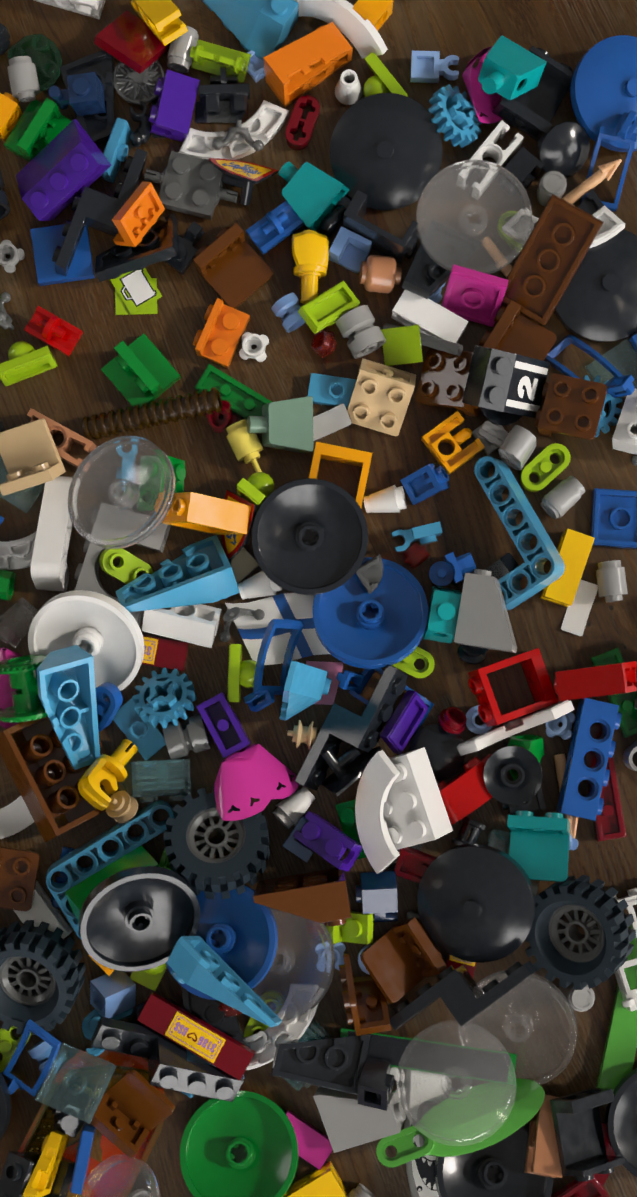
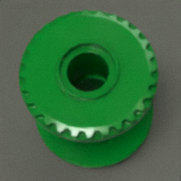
(26, 697)

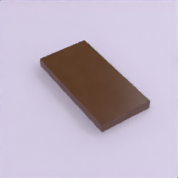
(550, 258)

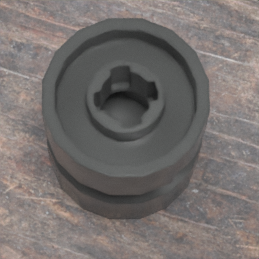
(186, 737)

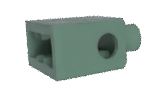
(285, 425)

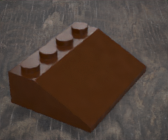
(46, 777)
(310, 895)

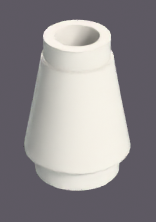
(348, 88)
(386, 500)
(258, 586)
(293, 807)

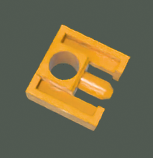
(441, 434)

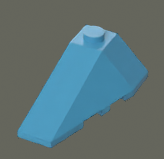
(257, 23)
(191, 579)
(303, 688)
(70, 702)
(206, 971)

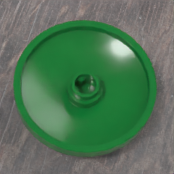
(239, 1148)

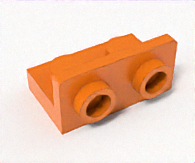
(137, 215)
(221, 333)

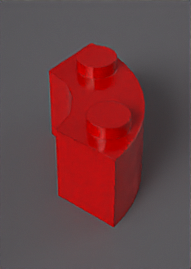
(465, 791)

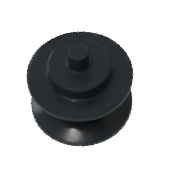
(472, 654)

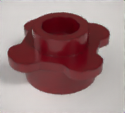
(220, 424)

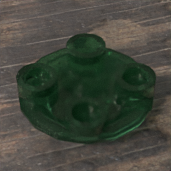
(43, 54)

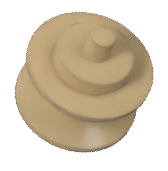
(303, 734)
(122, 807)

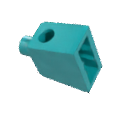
(510, 69)
(311, 192)
(442, 614)

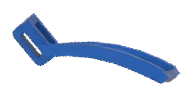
(619, 136)
(616, 386)
(362, 679)
(264, 695)
(14, 1083)

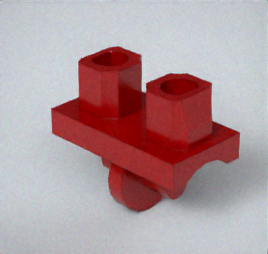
(53, 331)

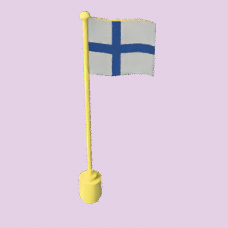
(283, 606)

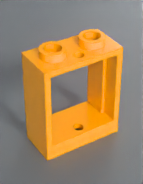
(345, 456)
(208, 514)

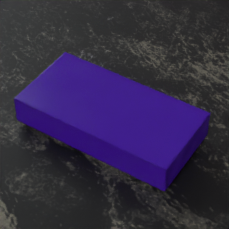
(404, 721)

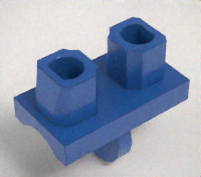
(274, 227)
(451, 569)

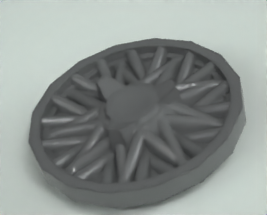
(135, 86)

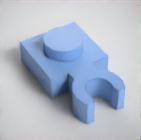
(427, 67)

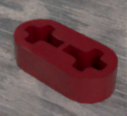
(296, 120)

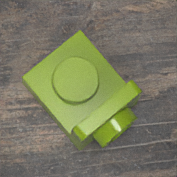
(355, 930)

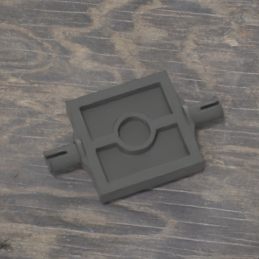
(191, 186)

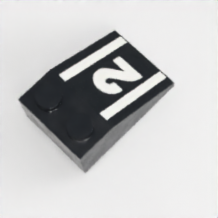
(505, 382)

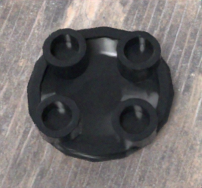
(564, 148)
(441, 750)

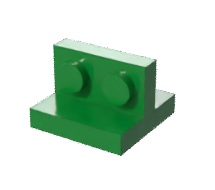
(36, 129)
(140, 371)

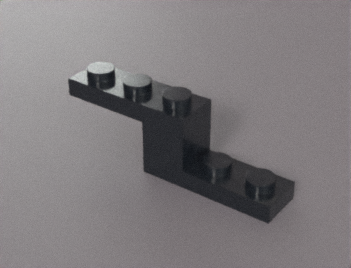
(97, 211)
(356, 730)
(461, 994)
(166, 1060)

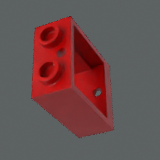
(537, 679)
(596, 681)

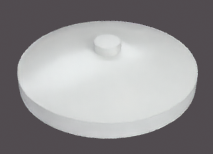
(95, 625)

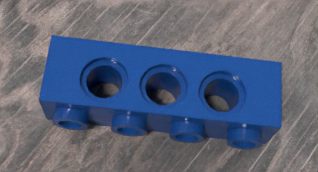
(570, 801)

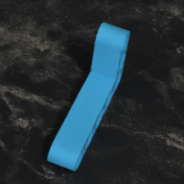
(520, 534)
(100, 857)

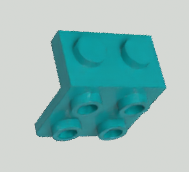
(540, 845)

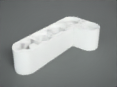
(52, 538)

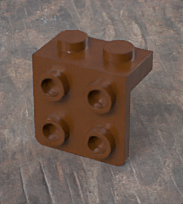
(232, 266)
(518, 334)
(445, 380)
(571, 407)
(17, 878)
(402, 959)
(363, 1002)
(131, 1111)

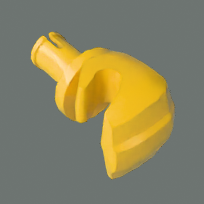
(311, 259)
(105, 771)

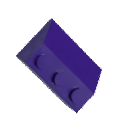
(61, 172)

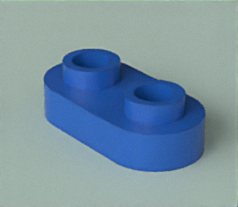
(108, 703)

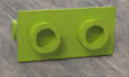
(210, 57)

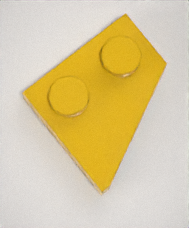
(47, 1165)

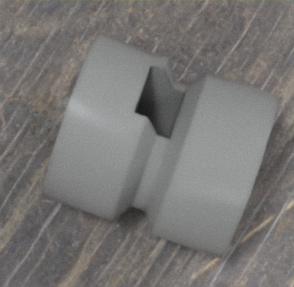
(359, 329)

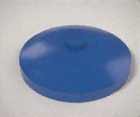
(606, 87)
(376, 626)
(239, 933)

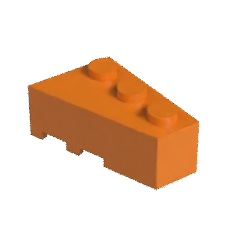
(306, 62)

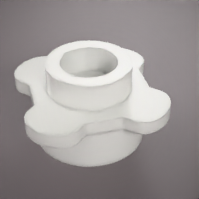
(260, 341)

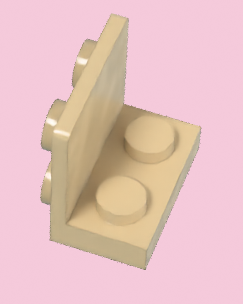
(381, 397)
(29, 456)

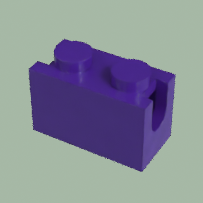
(174, 105)
(223, 724)
(328, 841)

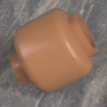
(379, 274)

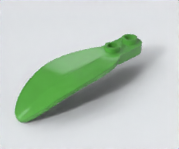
(527, 1103)

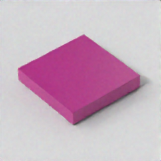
(474, 295)

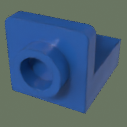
(425, 482)

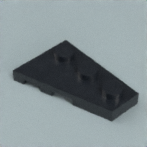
(96, 125)
(425, 275)

